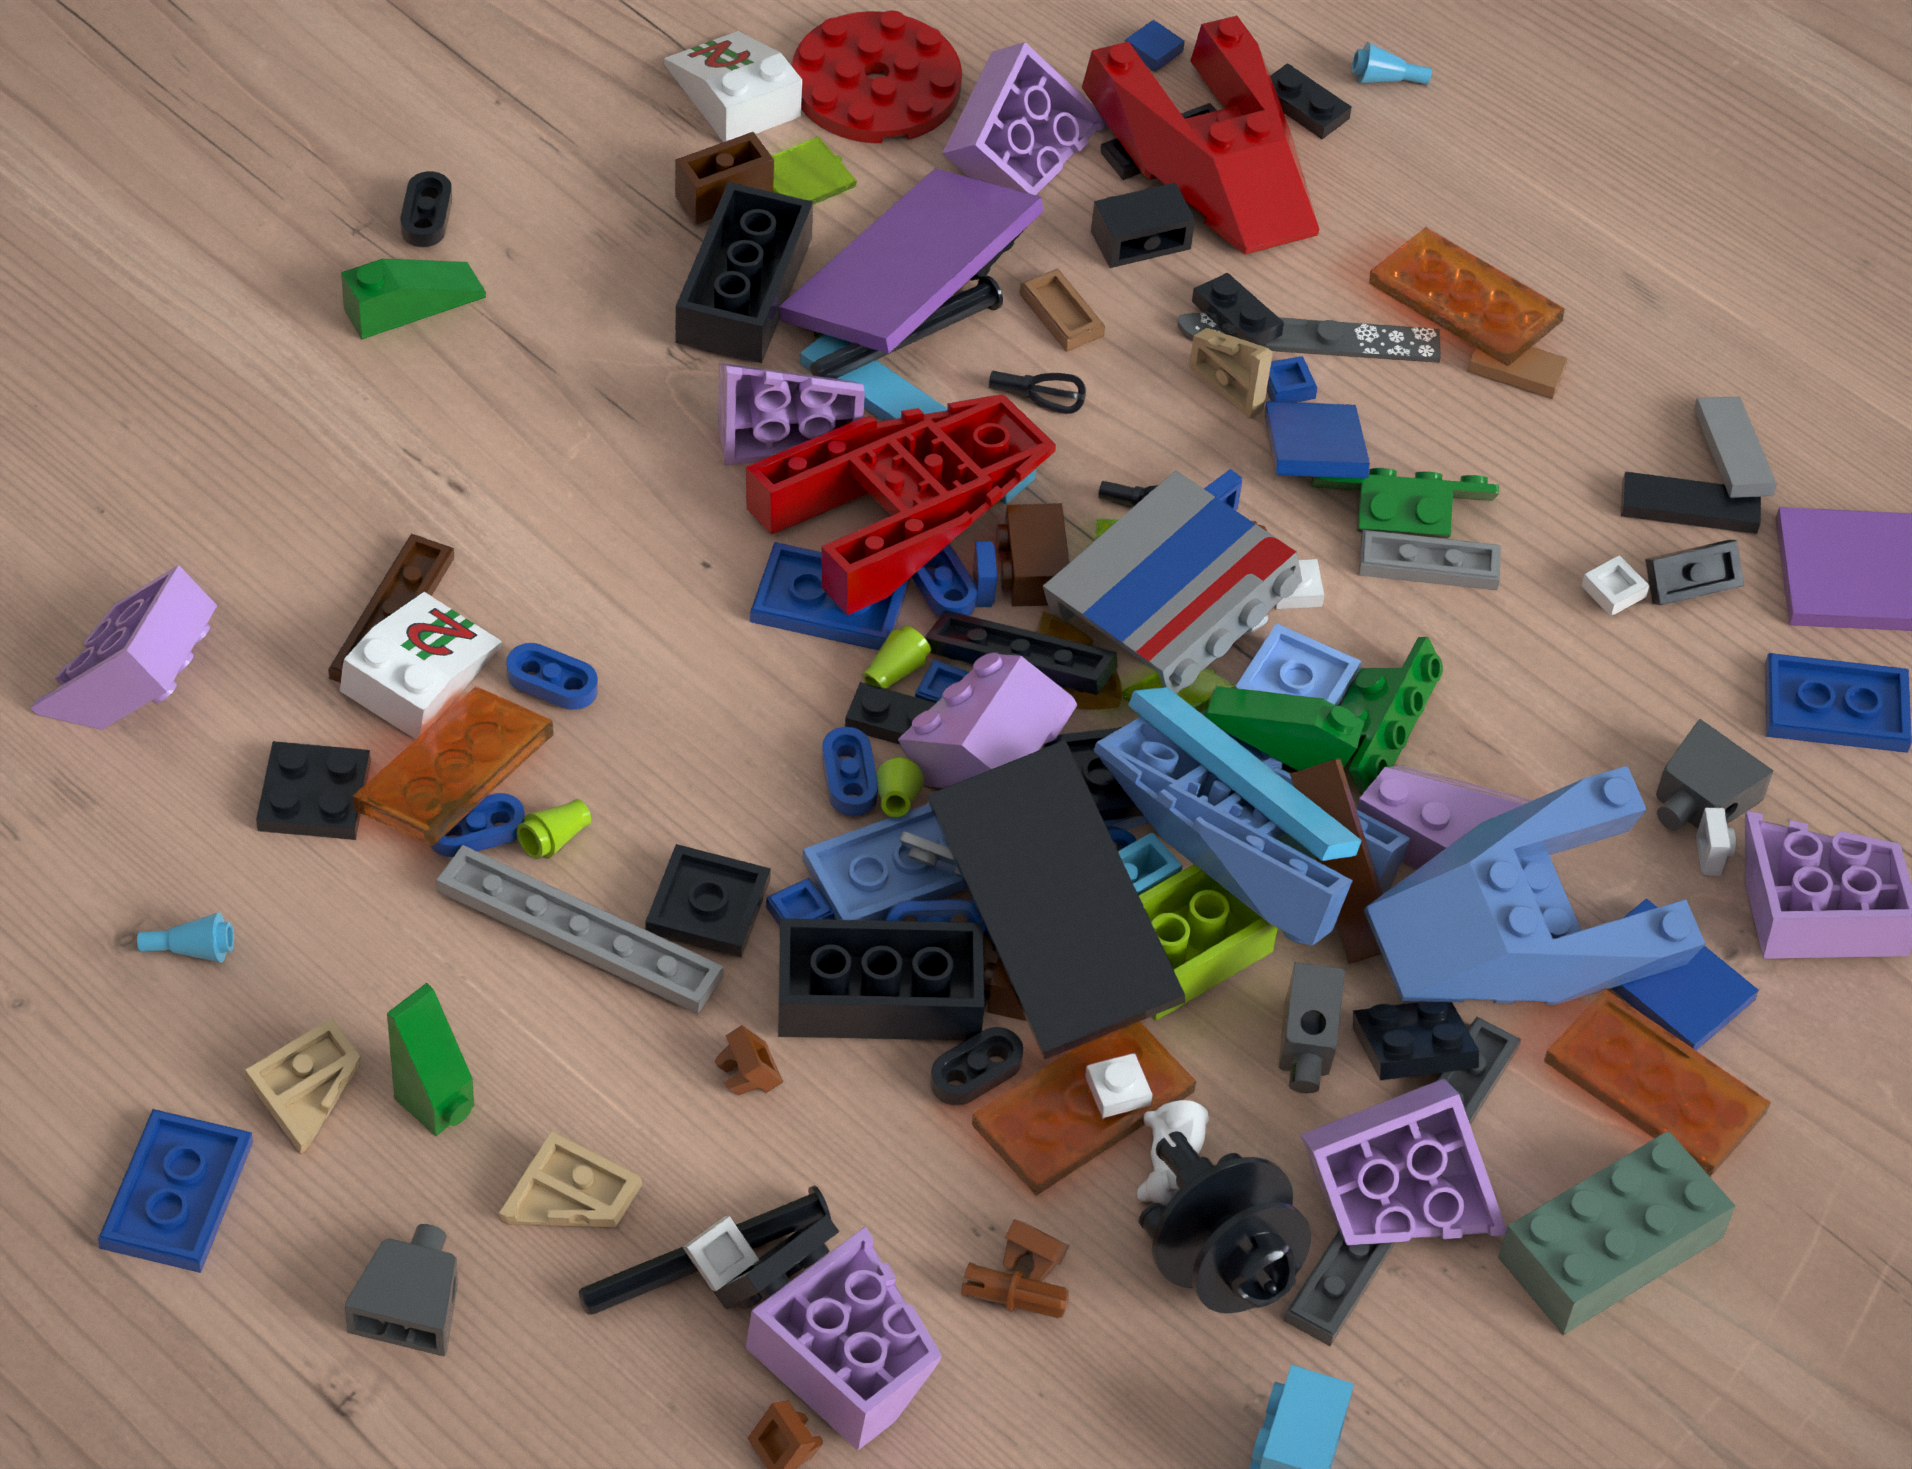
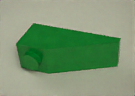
(404, 291)
(1287, 726)
(427, 1063)

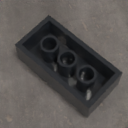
(744, 272)
(880, 979)

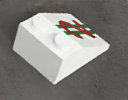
(738, 84)
(416, 663)

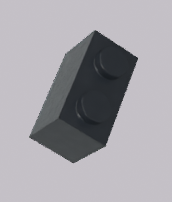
(1142, 225)

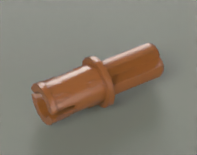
(1015, 1291)

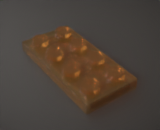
(1466, 296)
(453, 765)
(1656, 1080)
(1052, 1118)

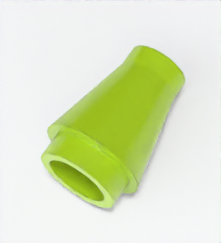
(897, 658)
(899, 785)
(550, 829)

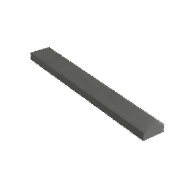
(1348, 1269)

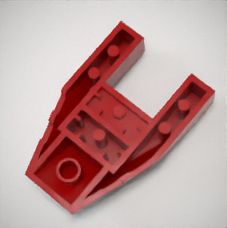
(1227, 163)
(924, 469)

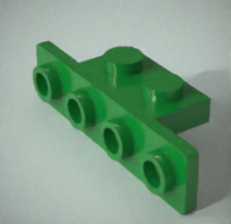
(1409, 504)
(1390, 706)

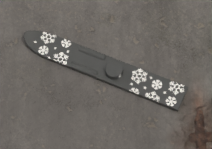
(1339, 338)

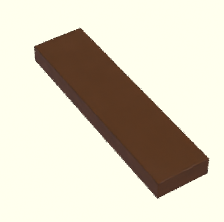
(414, 571)
(1329, 790)

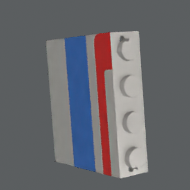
(1176, 580)

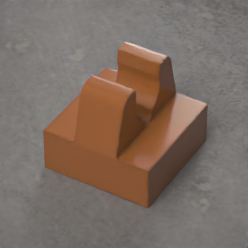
(754, 1060)
(1026, 1239)
(783, 1438)

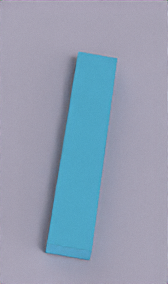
(887, 392)
(1245, 774)

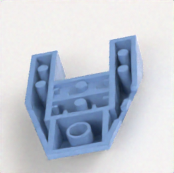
(1236, 840)
(1496, 919)

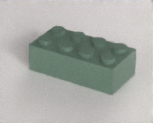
(1616, 1232)

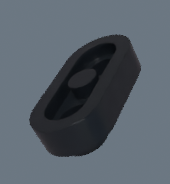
(426, 209)
(972, 1067)

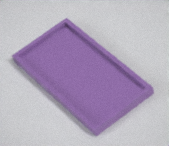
(911, 260)
(1846, 568)

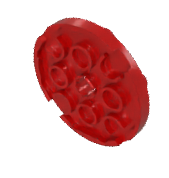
(912, 97)

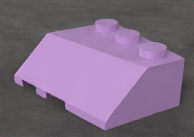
(1021, 122)
(776, 410)
(132, 653)
(987, 720)
(1431, 808)
(1826, 892)
(1405, 1170)
(846, 1341)

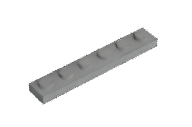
(580, 929)

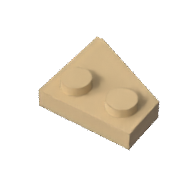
(1233, 368)
(305, 1080)
(570, 1188)

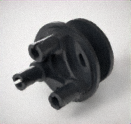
(1227, 1229)

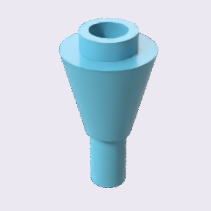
(1378, 65)
(201, 938)

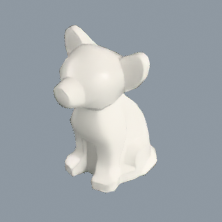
(1174, 1116)

